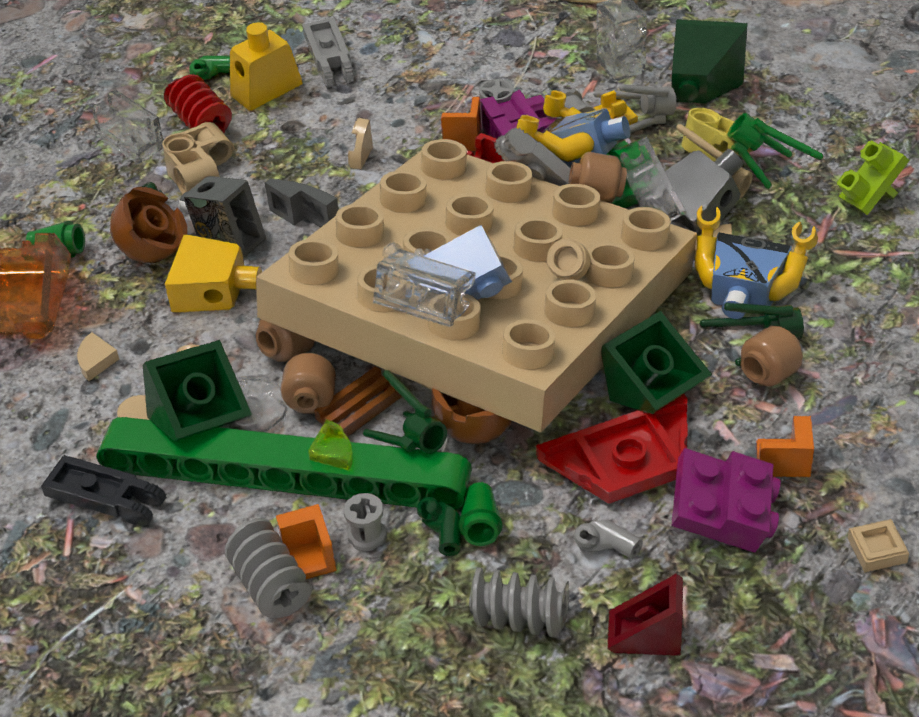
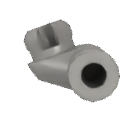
(607, 535)

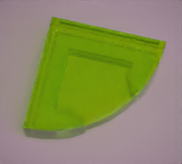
(332, 446)

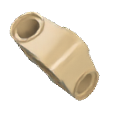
(195, 154)

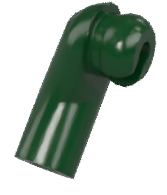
(443, 521)

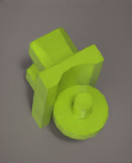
(873, 178)

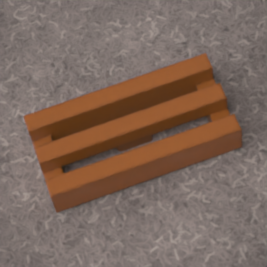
(354, 399)

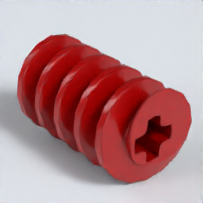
(196, 103)

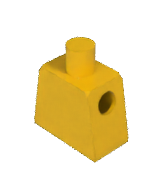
(262, 68)
(208, 275)

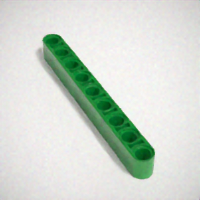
(284, 464)

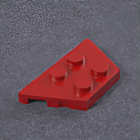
(622, 453)

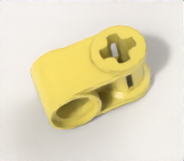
(711, 128)

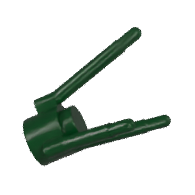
(783, 316)
(419, 428)

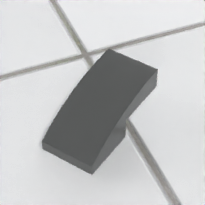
(299, 201)

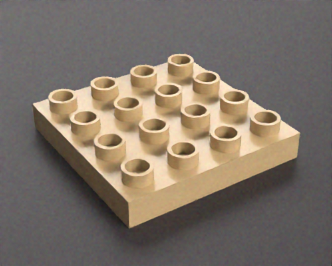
(508, 352)

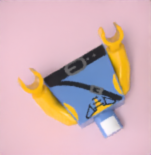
(575, 131)
(748, 268)

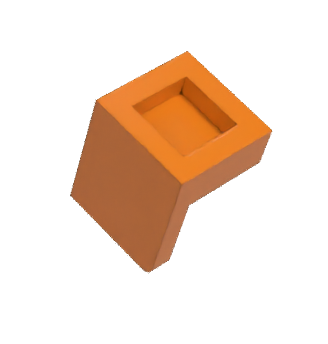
(463, 126)
(790, 456)
(307, 540)

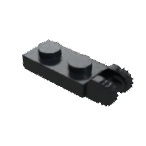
(103, 490)

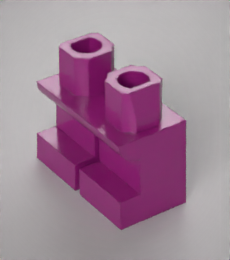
(502, 117)

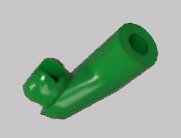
(209, 66)

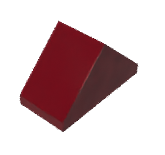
(649, 621)

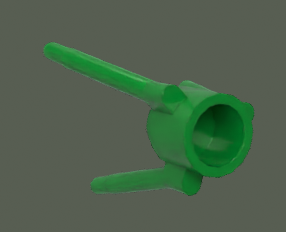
(751, 134)

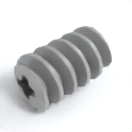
(267, 569)
(518, 603)

